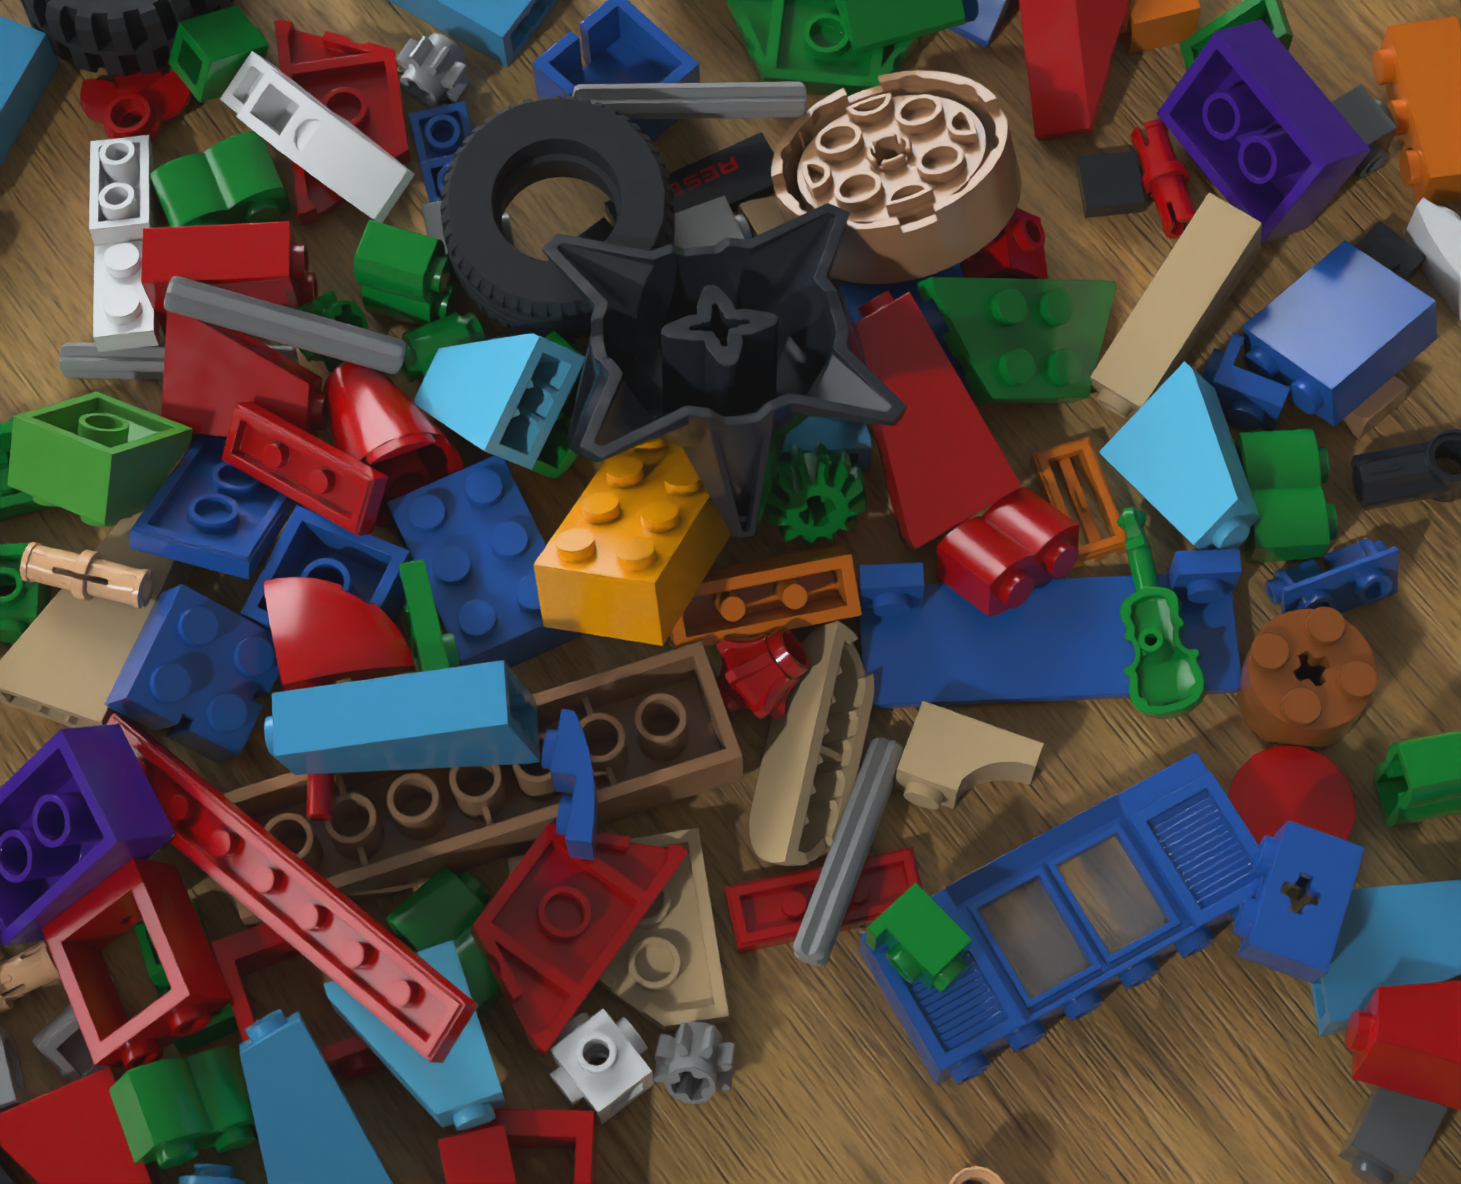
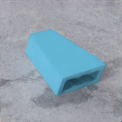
(501, 392)
(1187, 462)
(455, 1092)

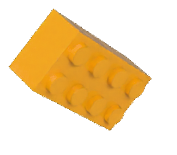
(631, 548)

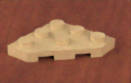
(672, 957)

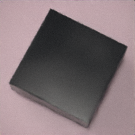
(1110, 184)

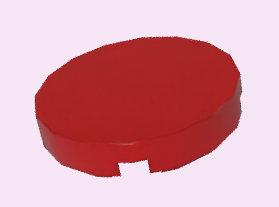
(1294, 787)

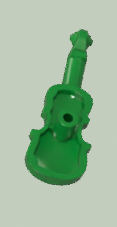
(1165, 674)

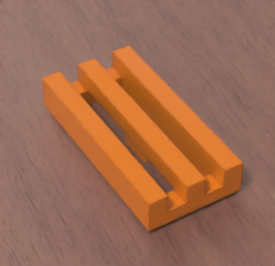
(1095, 547)

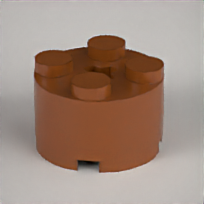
(1335, 671)

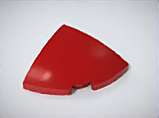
(330, 634)

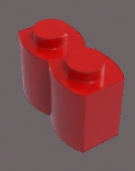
(1008, 552)

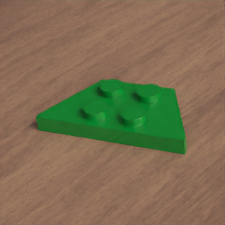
(810, 46)
(1023, 334)

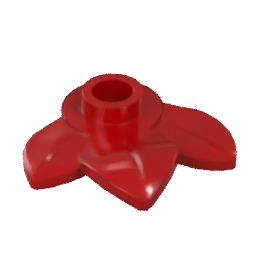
(134, 98)

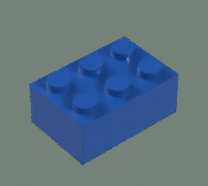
(480, 562)

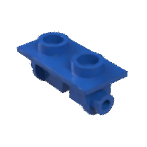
(1356, 578)

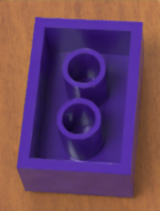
(1262, 129)
(71, 824)

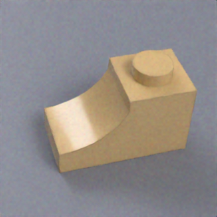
(955, 753)

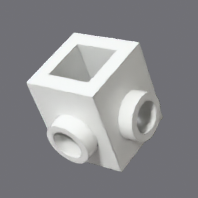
(605, 1086)

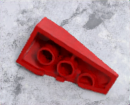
(1069, 61)

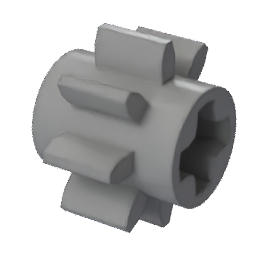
(433, 69)
(694, 1062)

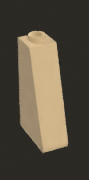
(1178, 305)
(78, 646)

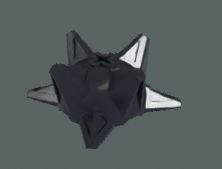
(718, 353)

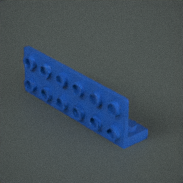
(1051, 648)

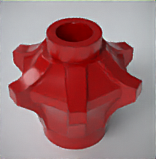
(760, 671)

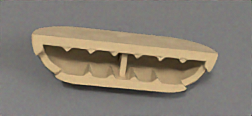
(813, 752)

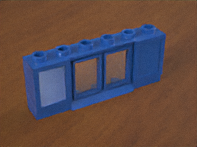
(1078, 917)

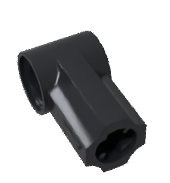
(1408, 473)

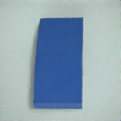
(437, 137)
(572, 772)

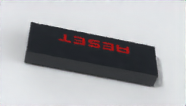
(735, 172)

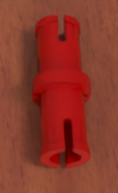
(1164, 177)

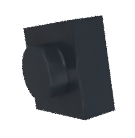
(1391, 251)

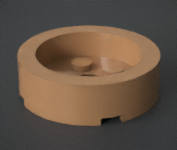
(941, 181)

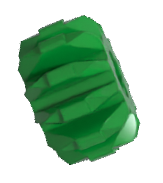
(816, 495)

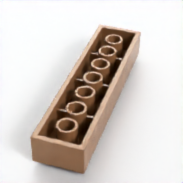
(651, 740)

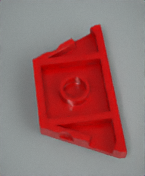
(354, 83)
(565, 922)

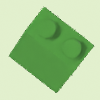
(94, 456)

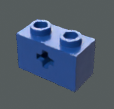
(1324, 874)

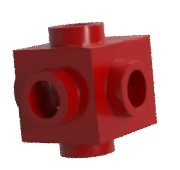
(1013, 253)

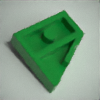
(424, 638)

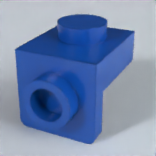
(1244, 396)

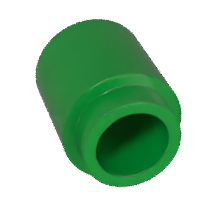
(425, 341)

